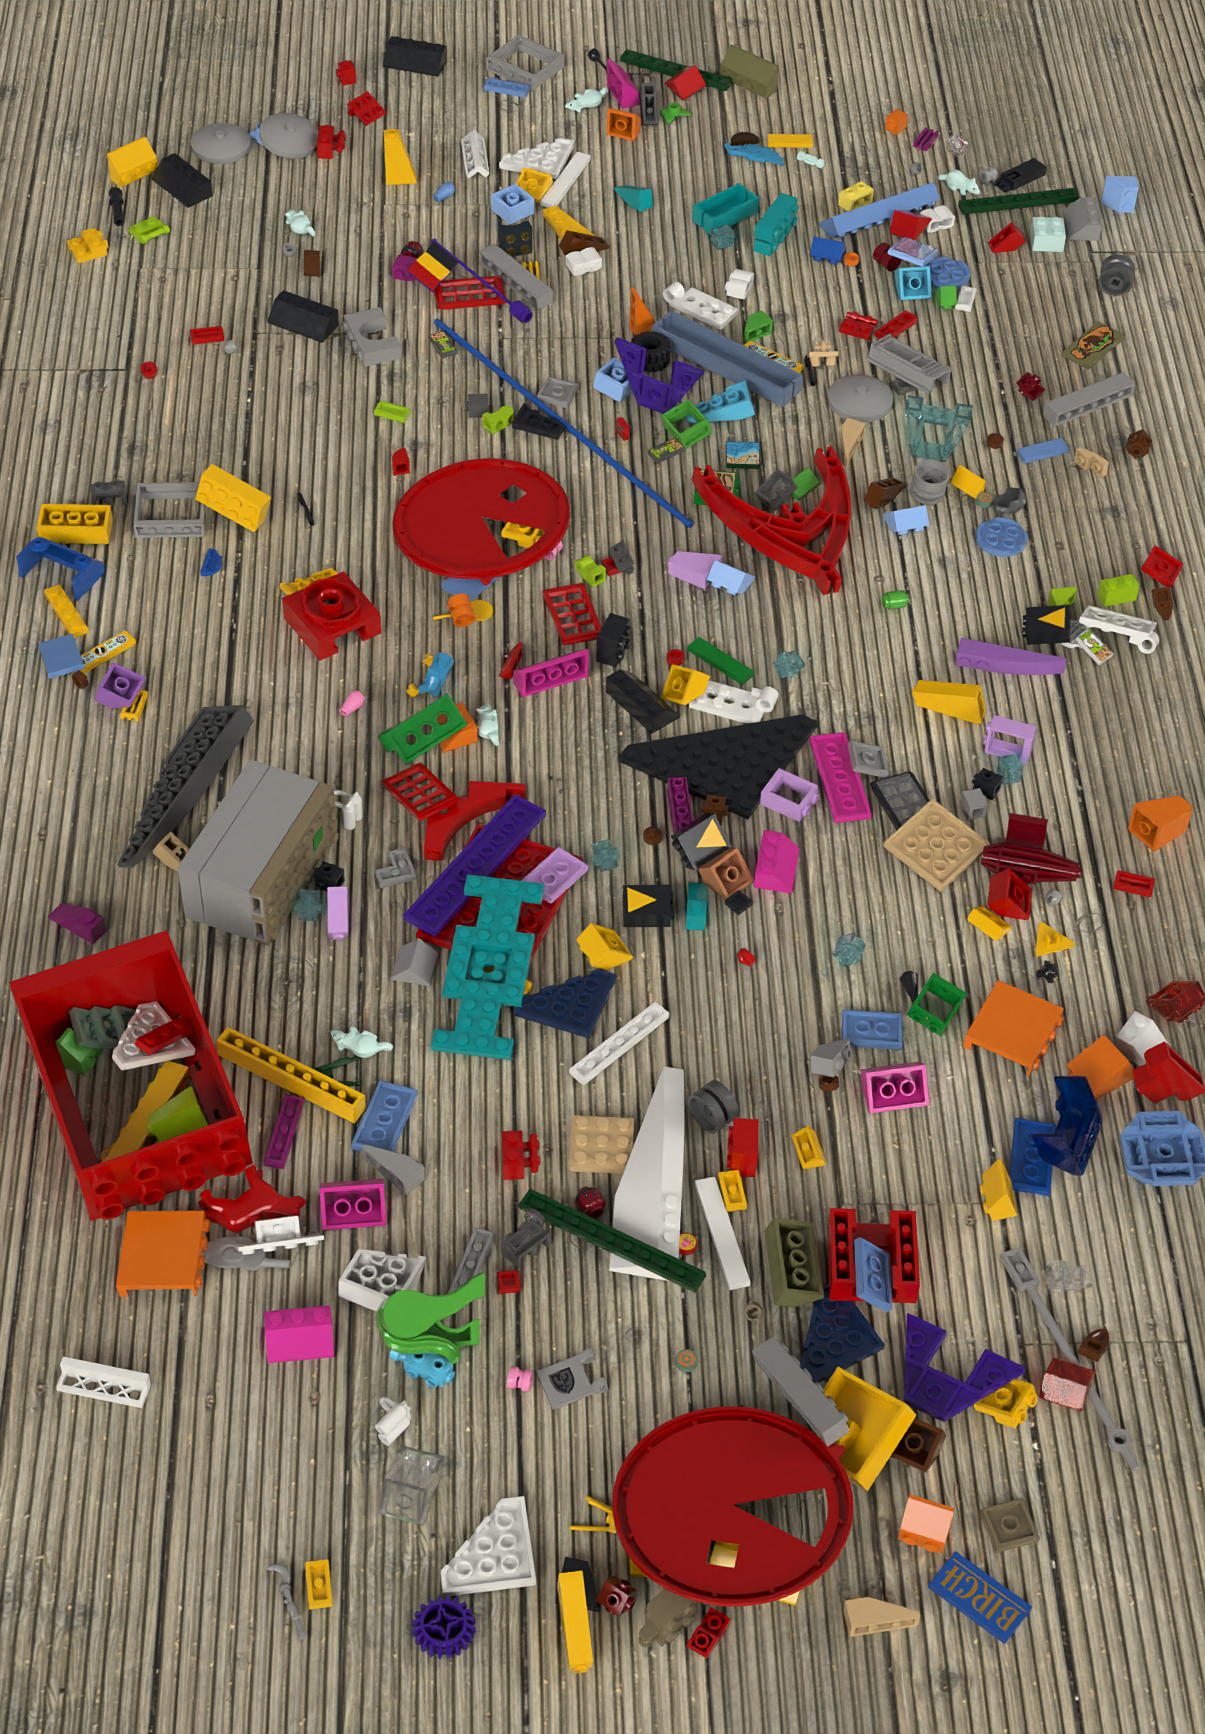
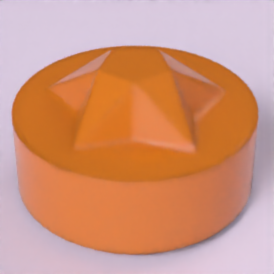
(851, 259)

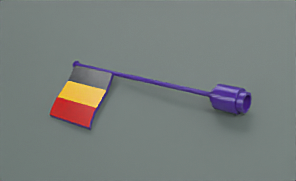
(439, 263)

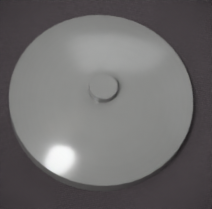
(288, 135)
(220, 143)
(860, 398)

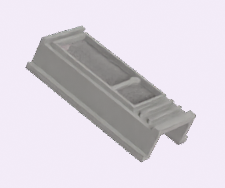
(907, 363)

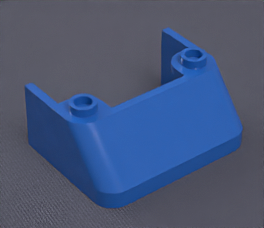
(89, 568)

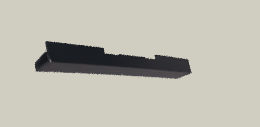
(808, 365)
(303, 503)

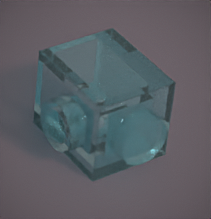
(722, 237)
(1010, 768)

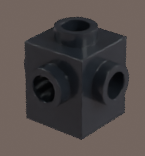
(988, 782)
(328, 876)

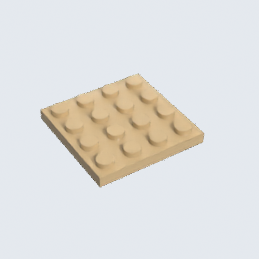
(936, 845)

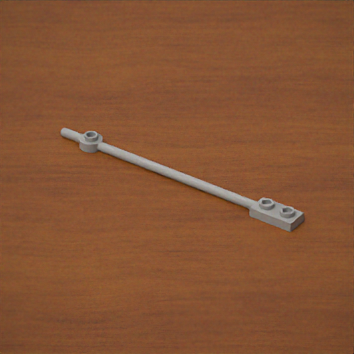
(1026, 1279)

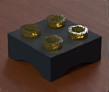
(516, 238)

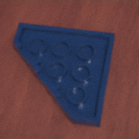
(571, 1005)
(837, 1338)

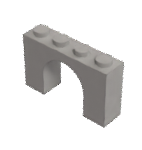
(370, 351)

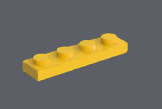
(65, 611)

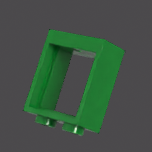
(937, 986)

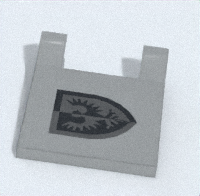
(568, 1381)

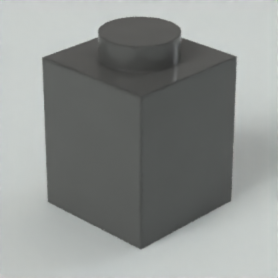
(476, 405)

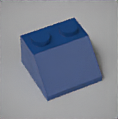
(827, 250)

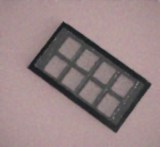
(900, 797)

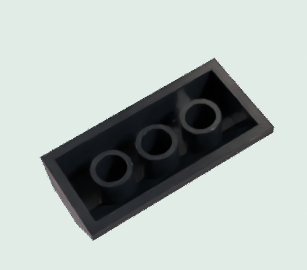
(415, 56)
(182, 181)
(303, 316)
(640, 700)

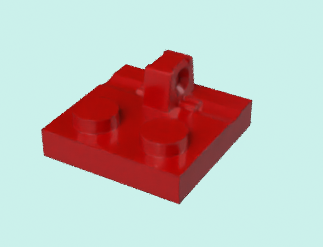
(1162, 566)

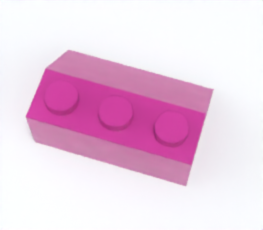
(621, 85)
(776, 862)
(895, 1086)
(352, 1204)
(299, 1334)

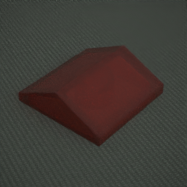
(1066, 1384)

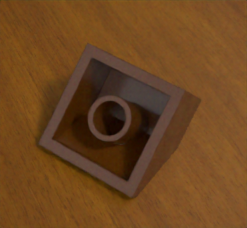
(919, 1445)

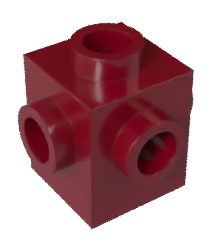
(1028, 383)
(617, 1596)

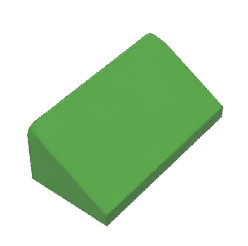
(805, 483)

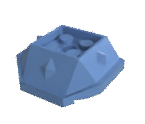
(1163, 1149)

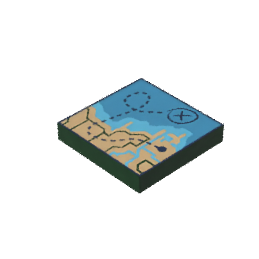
(742, 455)

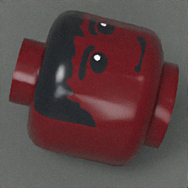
(412, 249)
(590, 1202)

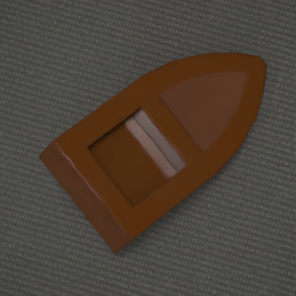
(1163, 601)
(1095, 1344)

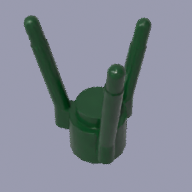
(327, 1069)

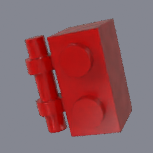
(326, 142)
(513, 1156)

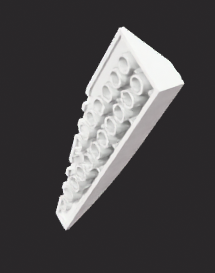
(651, 1185)

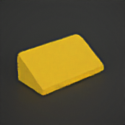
(968, 481)
(988, 922)
(808, 1148)

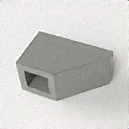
(830, 1057)

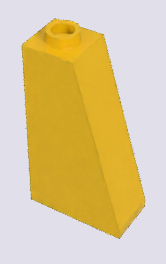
(397, 160)
(952, 699)
(575, 1621)

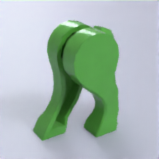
(413, 1324)

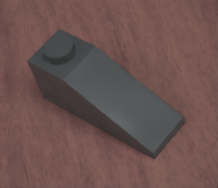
(649, 104)

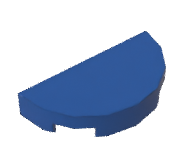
(212, 563)

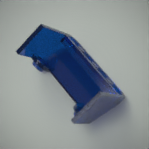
(1077, 1127)

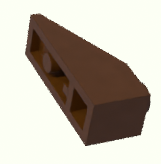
(577, 241)
(883, 492)

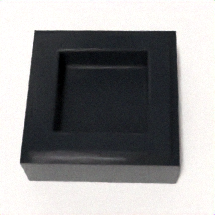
(738, 902)

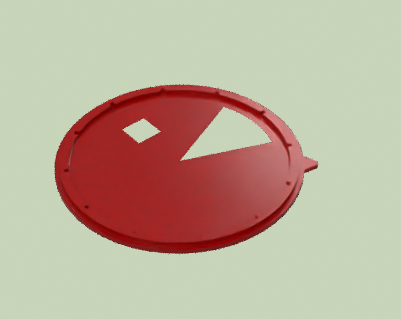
(443, 526)
(681, 1495)

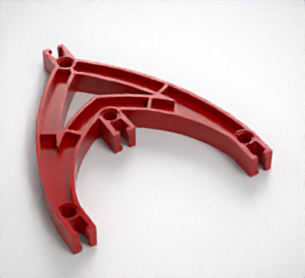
(784, 534)

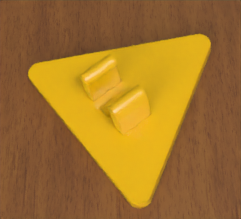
(1050, 940)

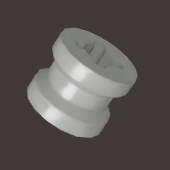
(988, 175)

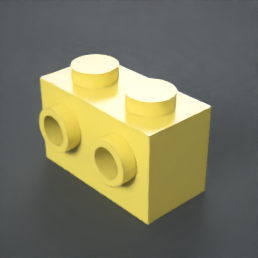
(856, 196)

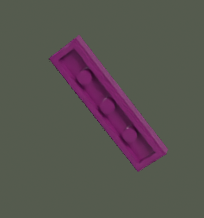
(284, 1131)

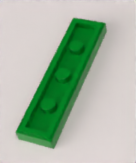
(720, 660)

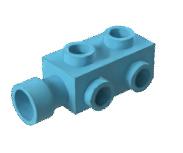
(425, 1367)

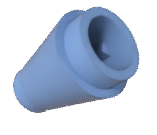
(445, 191)

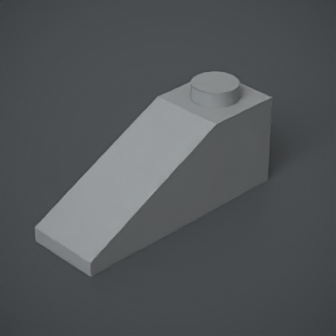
(396, 1167)

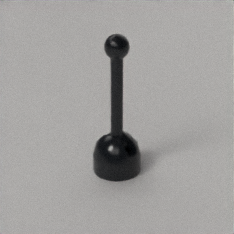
(594, 55)

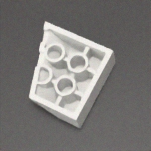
(376, 1276)

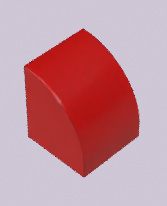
(400, 462)

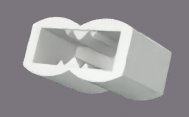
(941, 218)
(584, 261)
(739, 283)

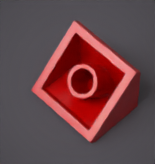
(686, 82)
(908, 224)

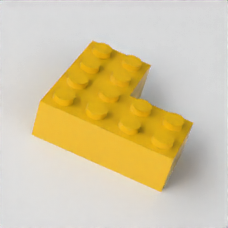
(874, 1424)

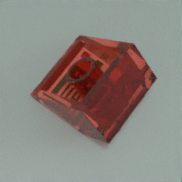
(1178, 1000)

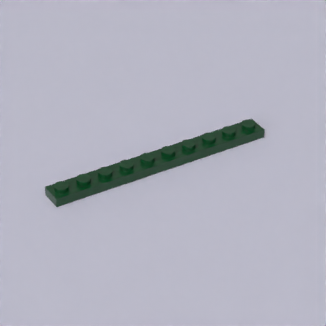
(614, 1241)

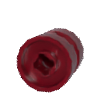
(888, 261)

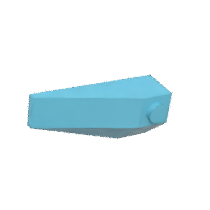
(729, 405)

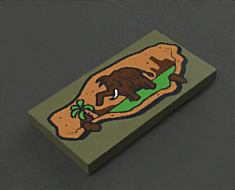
(1093, 345)

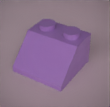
(119, 687)

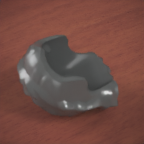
(1010, 502)

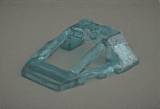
(938, 416)

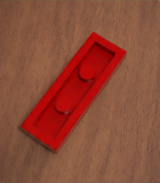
(897, 325)
(163, 1036)

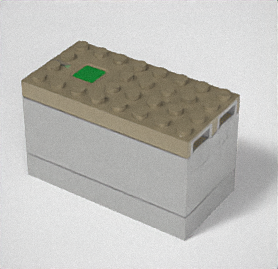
(258, 852)

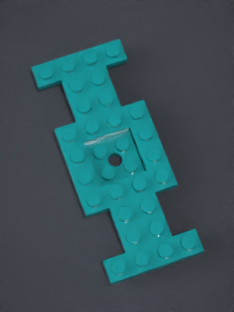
(494, 945)

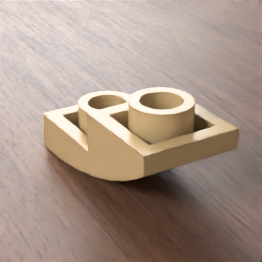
(1088, 459)

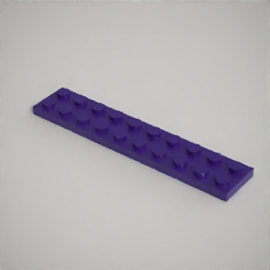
(479, 858)

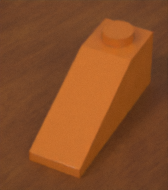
(640, 318)

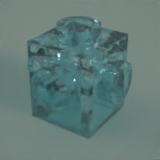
(788, 664)
(604, 855)
(309, 905)
(849, 949)

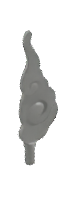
(224, 1255)

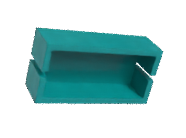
(725, 208)
(775, 224)

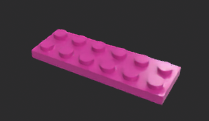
(840, 782)

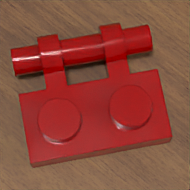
(854, 328)

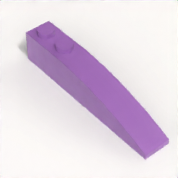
(1007, 659)

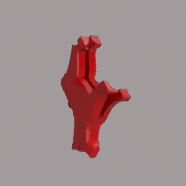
(253, 1205)

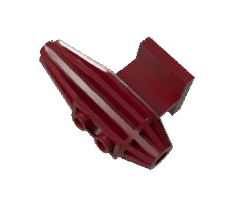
(1025, 853)

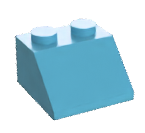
(913, 283)

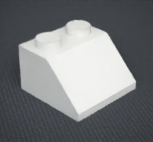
(1137, 1037)

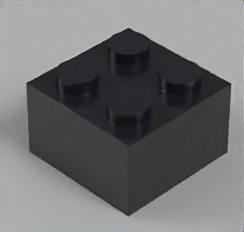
(613, 640)

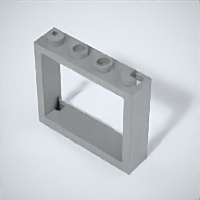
(498, 66)
(167, 528)

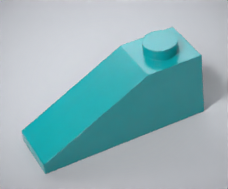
(636, 197)
(696, 906)

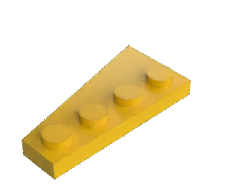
(562, 221)

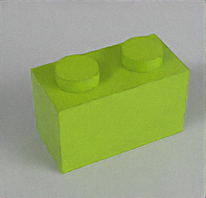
(1118, 590)

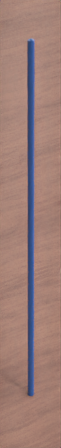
(567, 426)

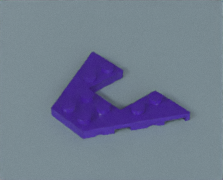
(650, 391)
(938, 1392)

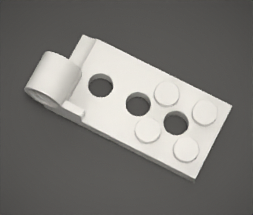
(702, 306)
(1136, 628)
(758, 700)

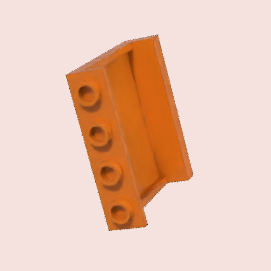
(1015, 1025)
(162, 1251)

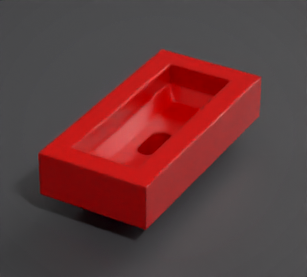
(207, 335)
(1134, 883)

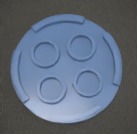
(948, 272)
(1001, 537)

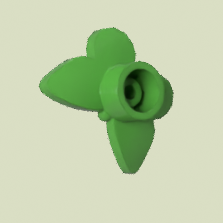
(672, 111)

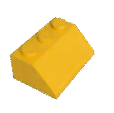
(131, 162)

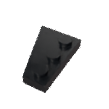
(533, 422)

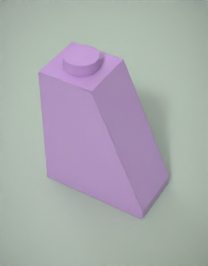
(692, 567)
(338, 912)

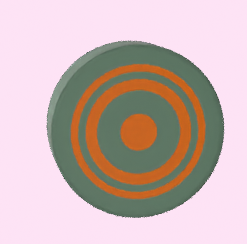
(985, 499)
(686, 1360)

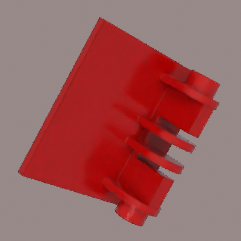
(366, 108)

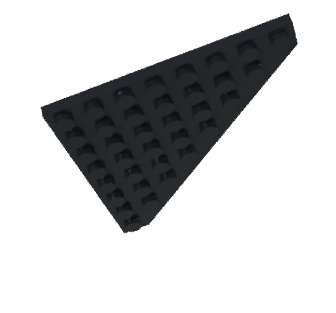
(725, 761)

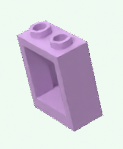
(1013, 728)
(786, 807)

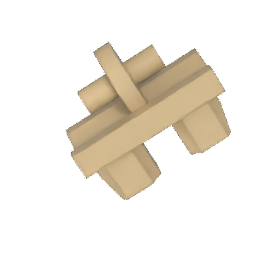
(815, 356)

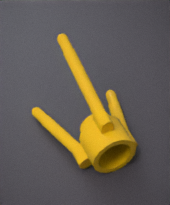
(609, 1520)

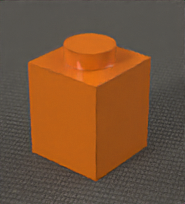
(896, 121)

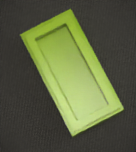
(392, 411)

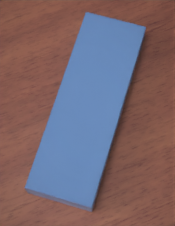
(506, 87)
(1042, 450)

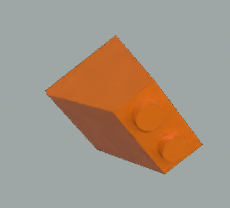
(1160, 820)
(1103, 1067)

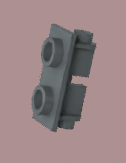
(622, 557)

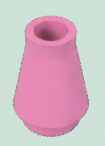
(352, 703)

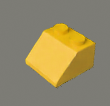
(684, 685)
(603, 947)
(998, 1192)

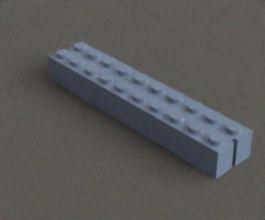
(729, 358)

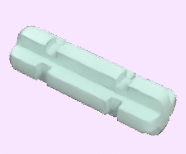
(809, 159)

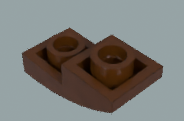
(311, 263)

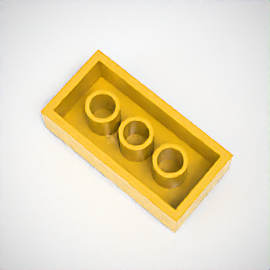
(233, 498)
(75, 523)

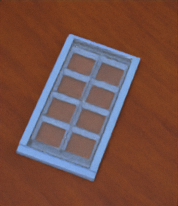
(913, 251)

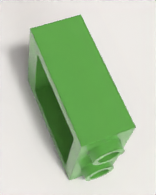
(691, 435)

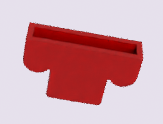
(1167, 1075)

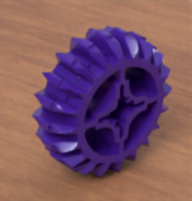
(460, 1621)

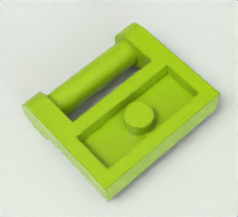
(148, 229)

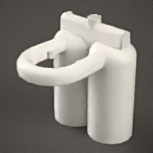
(351, 810)
(394, 1421)

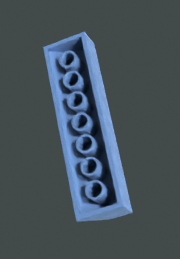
(880, 210)

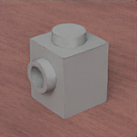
(974, 804)

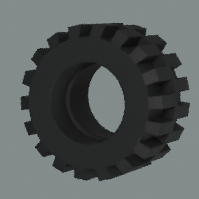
(657, 350)

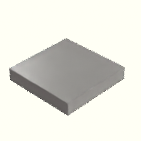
(557, 392)
(868, 759)

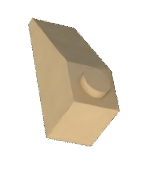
(850, 438)
(171, 851)
(875, 1616)

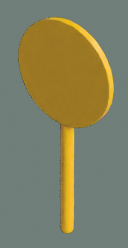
(482, 609)

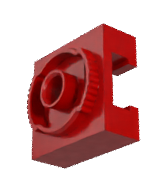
(322, 623)
(896, 1238)

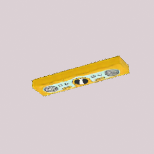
(775, 356)
(107, 650)

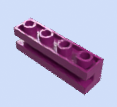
(679, 803)

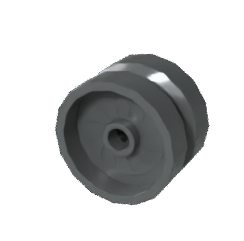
(1116, 275)
(713, 1106)

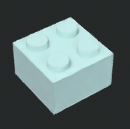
(1047, 234)

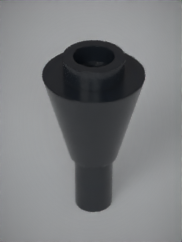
(910, 983)

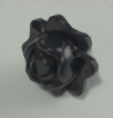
(1048, 971)

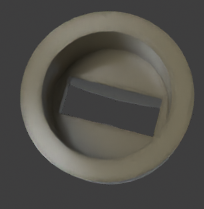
(755, 1314)

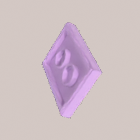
(557, 873)

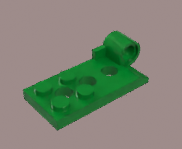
(395, 736)

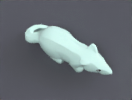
(590, 99)
(957, 180)
(299, 222)
(487, 723)
(361, 1044)

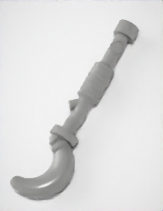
(284, 1588)

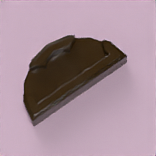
(744, 138)

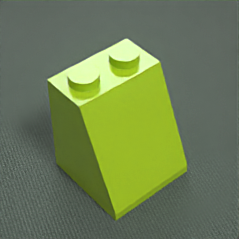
(177, 1116)

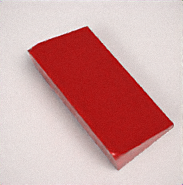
(511, 662)

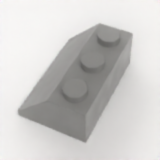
(1083, 220)

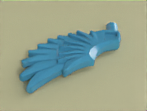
(755, 153)

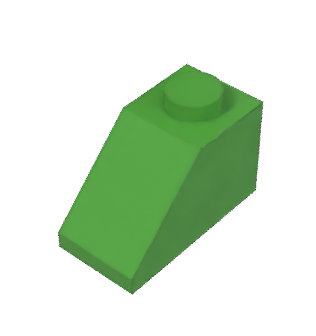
(946, 297)
(757, 326)
(75, 1057)

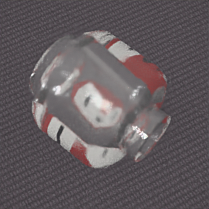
(957, 145)

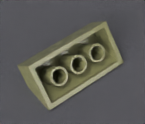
(750, 71)
(793, 1262)

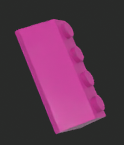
(552, 673)

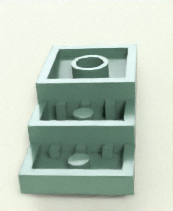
(100, 1025)

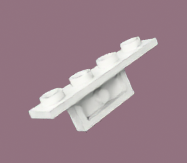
(278, 1233)

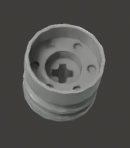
(929, 481)

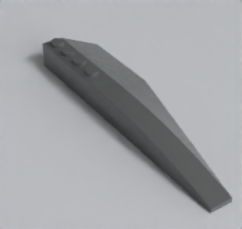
(187, 776)

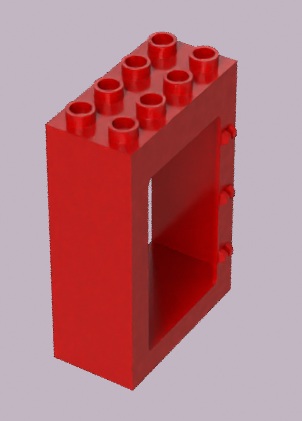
(127, 977)

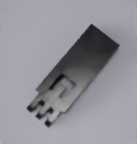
(1020, 175)

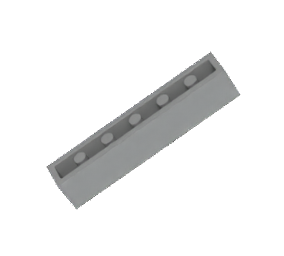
(516, 276)
(1088, 399)
(800, 1391)

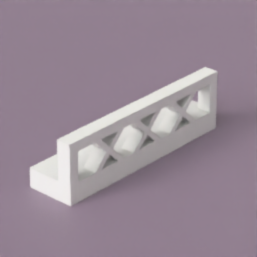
(477, 151)
(107, 1375)

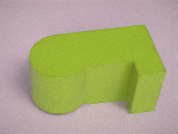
(498, 420)
(589, 569)

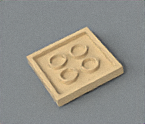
(600, 1144)

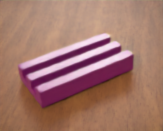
(922, 136)

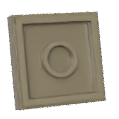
(1009, 1525)

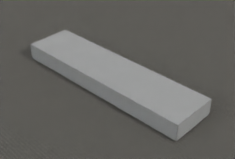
(473, 1257)

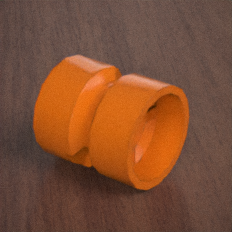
(461, 610)

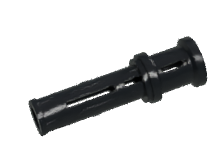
(116, 202)

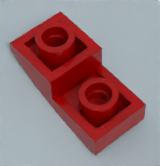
(708, 1633)

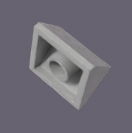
(415, 963)

